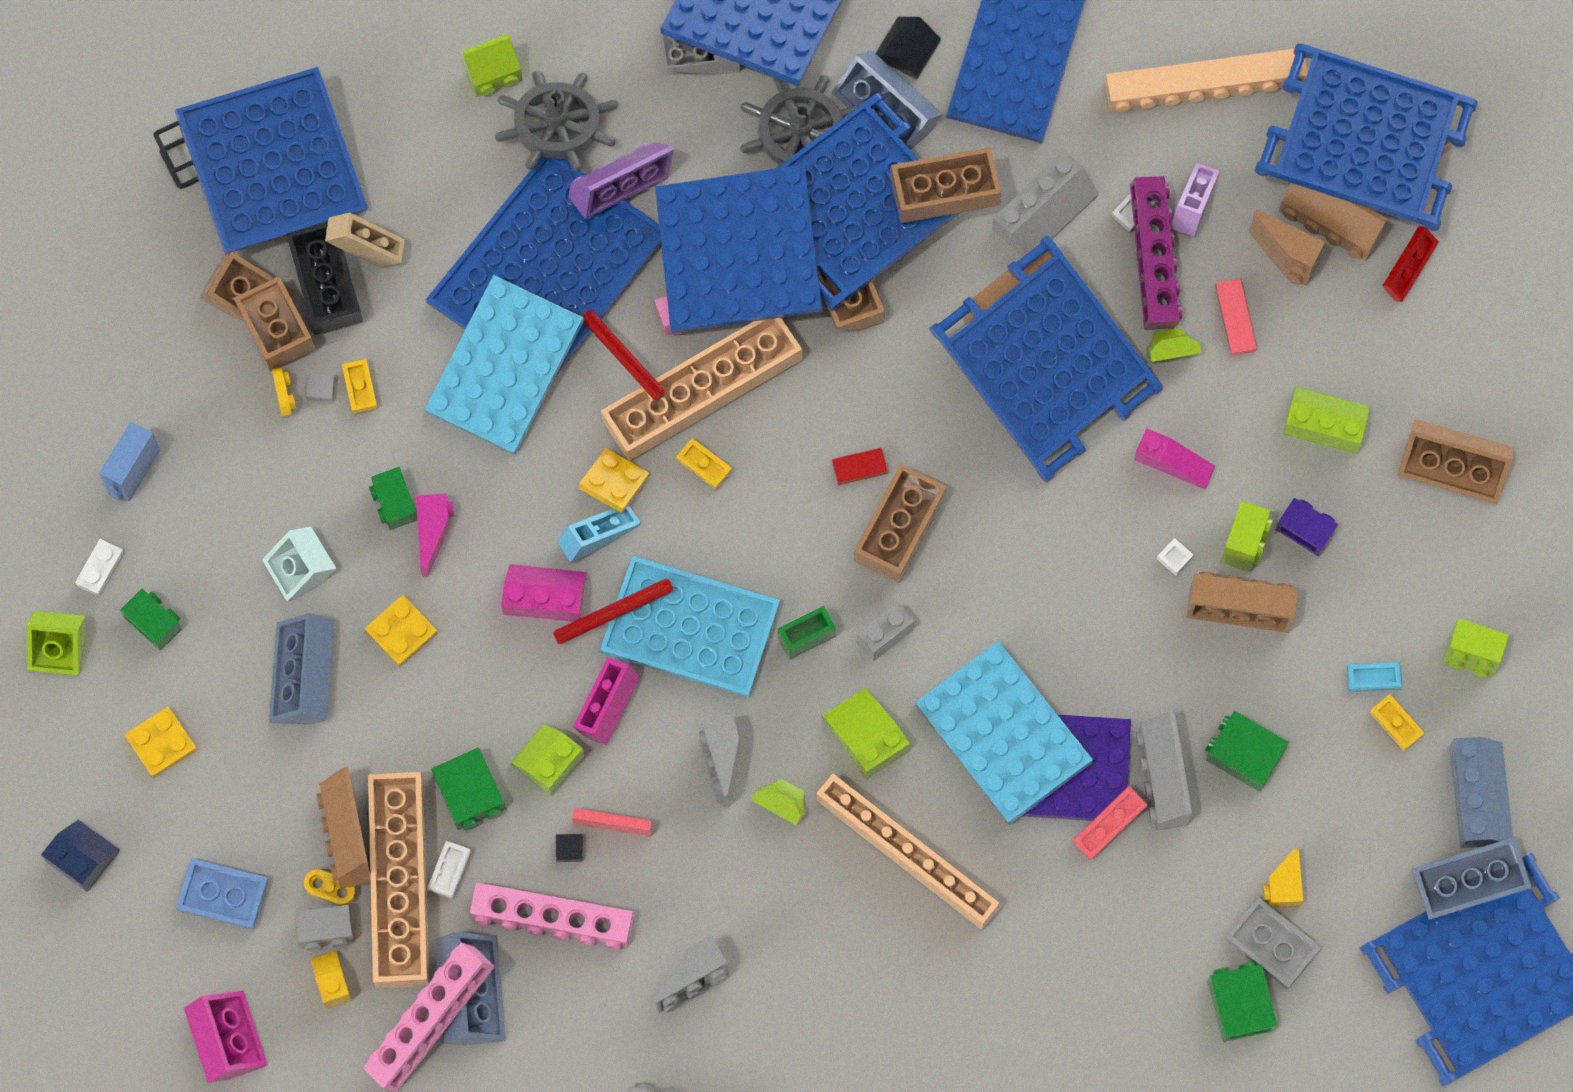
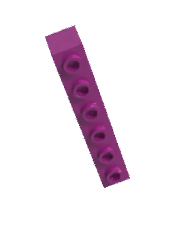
(1154, 314)

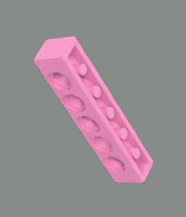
(488, 895)
(425, 1032)

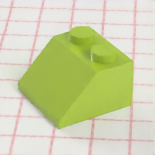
(492, 65)
(55, 642)
(548, 758)

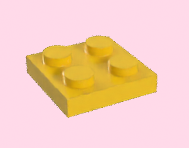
(613, 480)
(401, 630)
(160, 742)

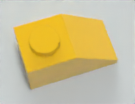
(1285, 884)
(331, 979)

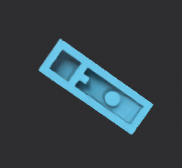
(596, 532)

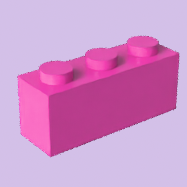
(606, 701)

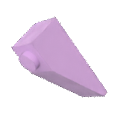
(1194, 199)

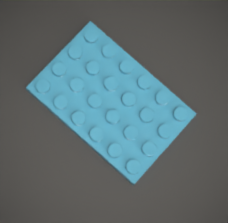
(504, 364)
(696, 631)
(1004, 732)

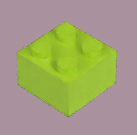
(1247, 531)
(1475, 648)

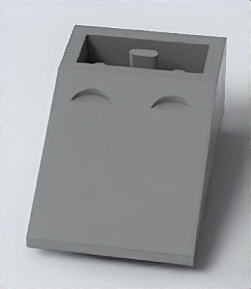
(687, 58)
(722, 743)
(698, 968)

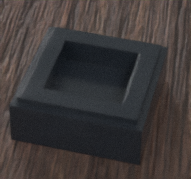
(569, 848)

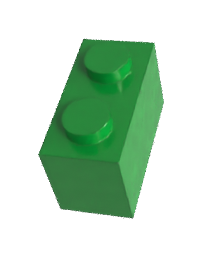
(394, 497)
(151, 619)
(806, 632)

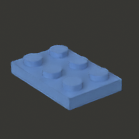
(222, 894)

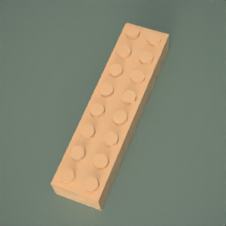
(702, 385)
(398, 880)

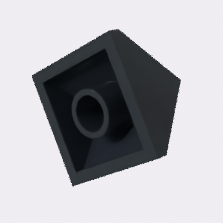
(908, 45)

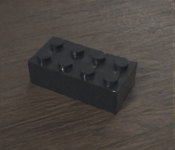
(324, 280)

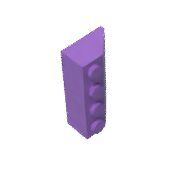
(621, 178)

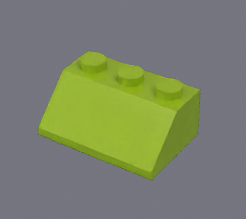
(1326, 420)

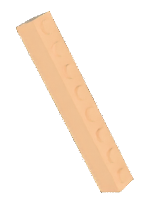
(1200, 80)
(907, 851)

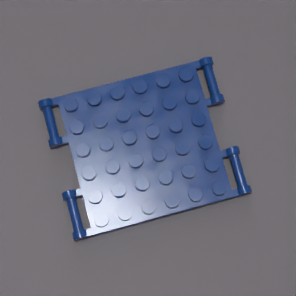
(1367, 136)
(854, 199)
(1046, 358)
(1481, 975)

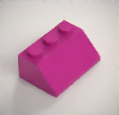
(543, 593)
(225, 1036)

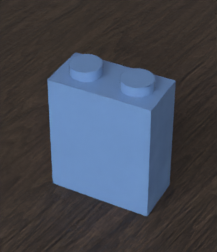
(129, 462)

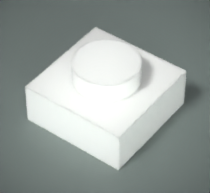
(1175, 556)

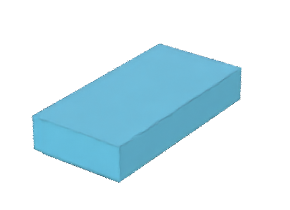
(1374, 677)

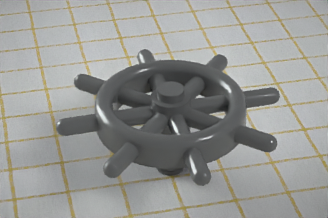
(556, 120)
(801, 125)

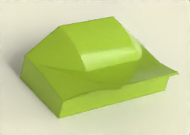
(1171, 344)
(782, 800)

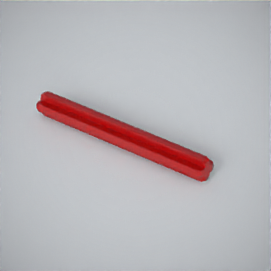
(623, 355)
(613, 611)

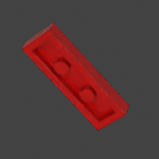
(1410, 263)

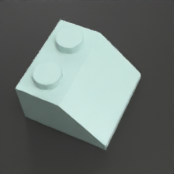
(298, 563)

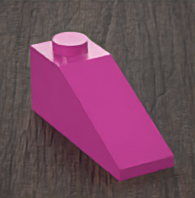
(1173, 459)
(433, 524)

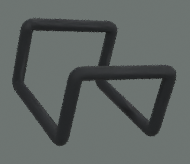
(163, 151)

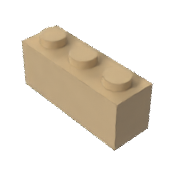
(364, 240)

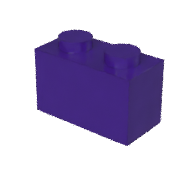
(1307, 526)

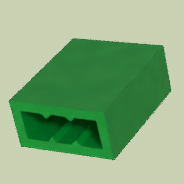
(1245, 750)
(469, 789)
(1242, 1002)

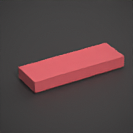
(1235, 317)
(612, 822)
(1109, 822)

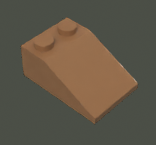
(1288, 247)
(233, 278)
(274, 323)

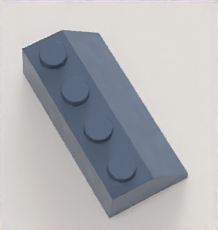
(871, 75)
(301, 670)
(1480, 791)
(1471, 878)
(482, 1015)

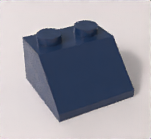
(80, 854)

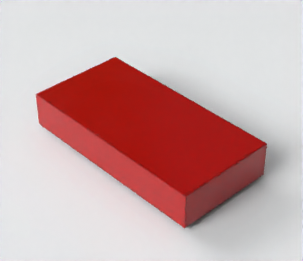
(859, 466)

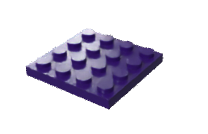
(1102, 781)

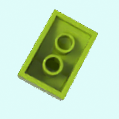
(867, 733)

